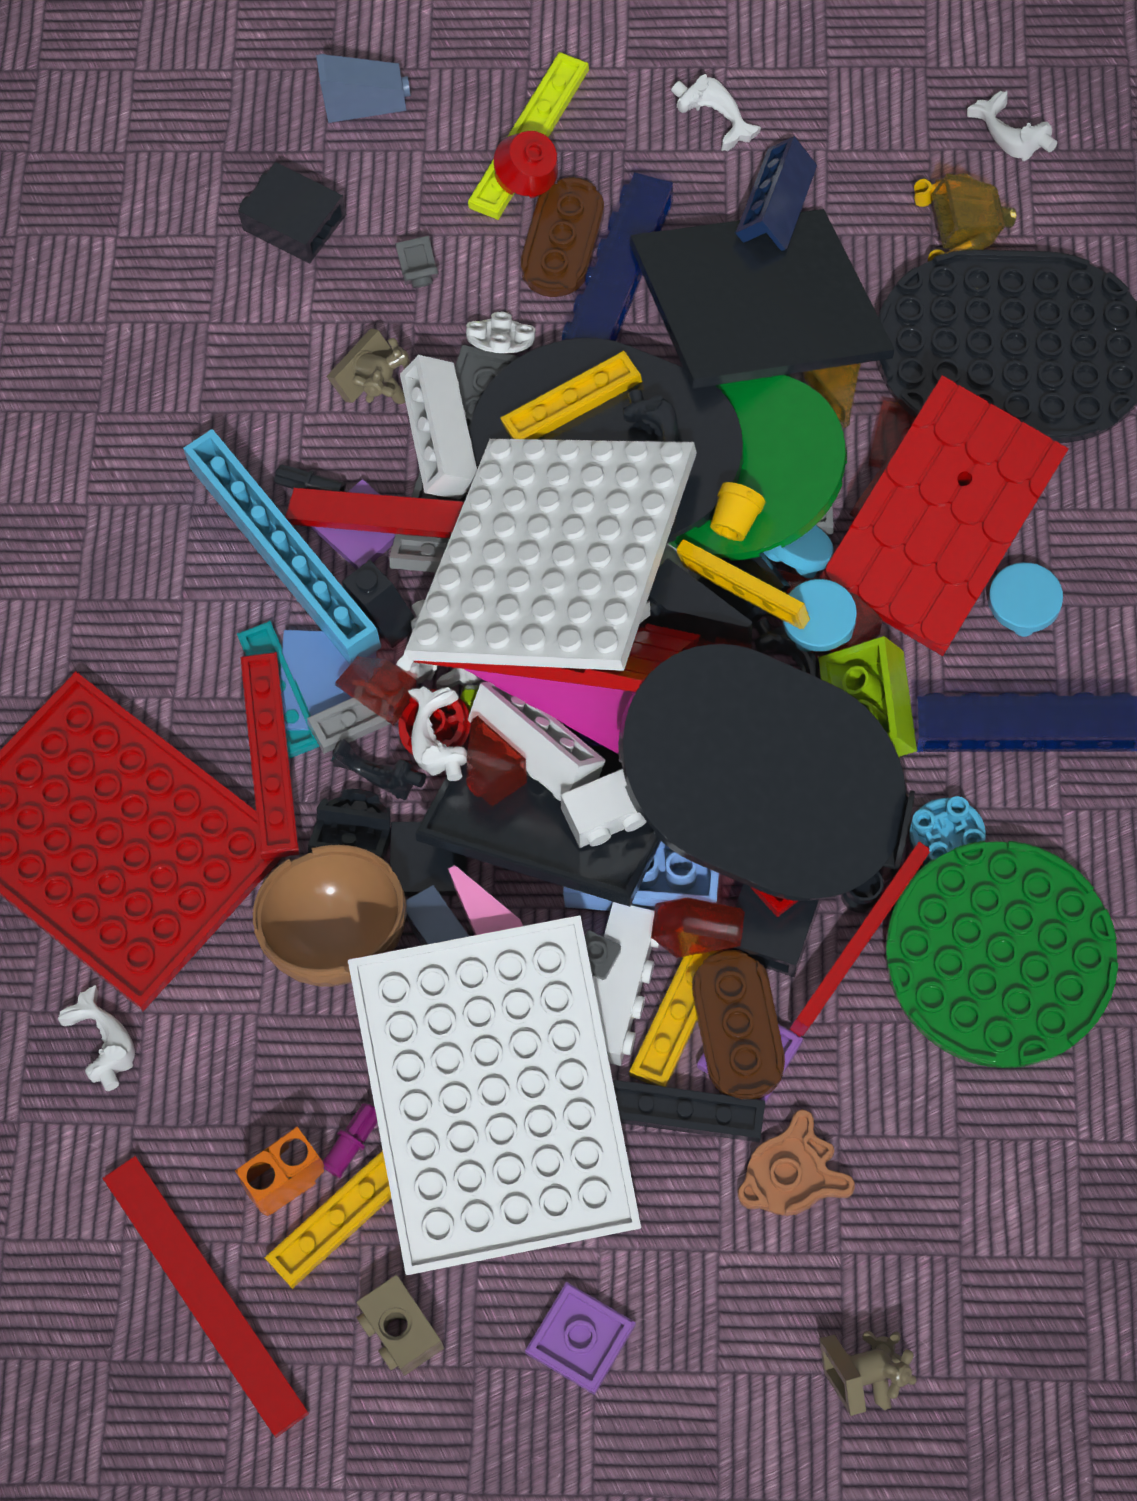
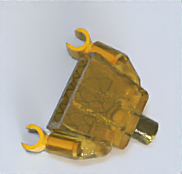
(965, 210)

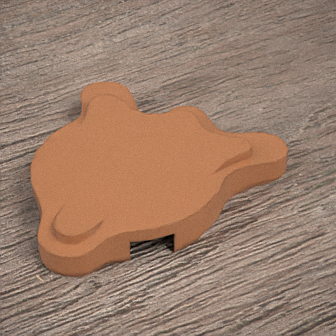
(791, 1172)

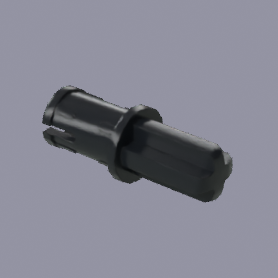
(297, 478)

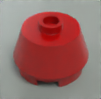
(526, 164)
(448, 722)

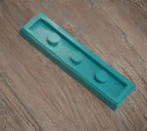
(264, 640)

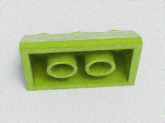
(879, 681)

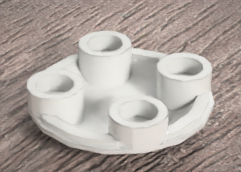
(500, 334)

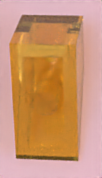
(838, 387)

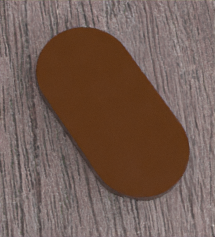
(562, 237)
(738, 1025)

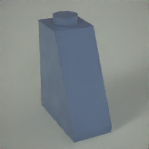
(360, 87)
(432, 918)

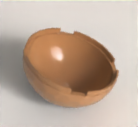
(327, 911)

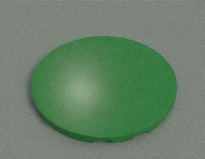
(790, 458)
(1001, 954)

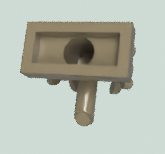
(370, 369)
(874, 1367)

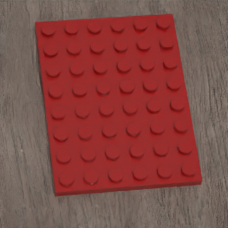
(120, 841)

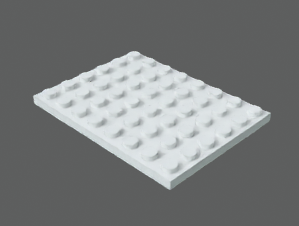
(553, 554)
(493, 1095)

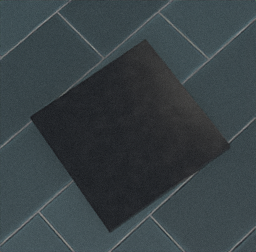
(759, 309)
(534, 838)

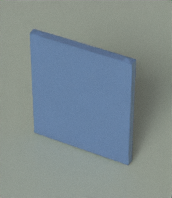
(316, 668)

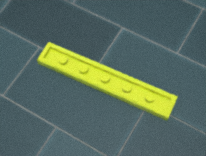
(539, 115)

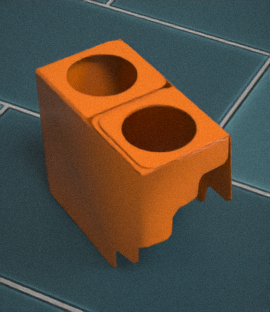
(281, 1190)

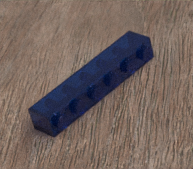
(616, 274)
(1026, 723)

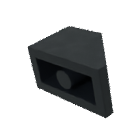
(380, 603)

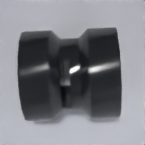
(871, 889)

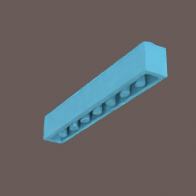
(282, 547)

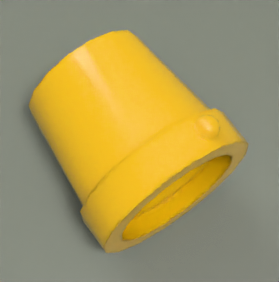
(736, 510)

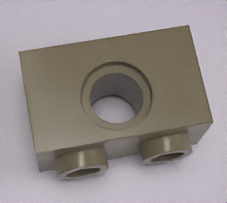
(394, 1302)

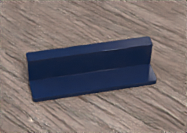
(778, 193)

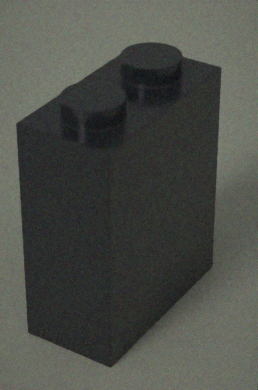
(292, 212)
(774, 940)

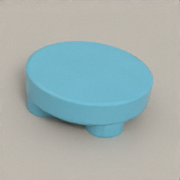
(805, 554)
(1025, 598)
(830, 614)
(946, 825)

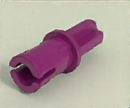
(351, 1140)

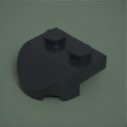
(353, 820)

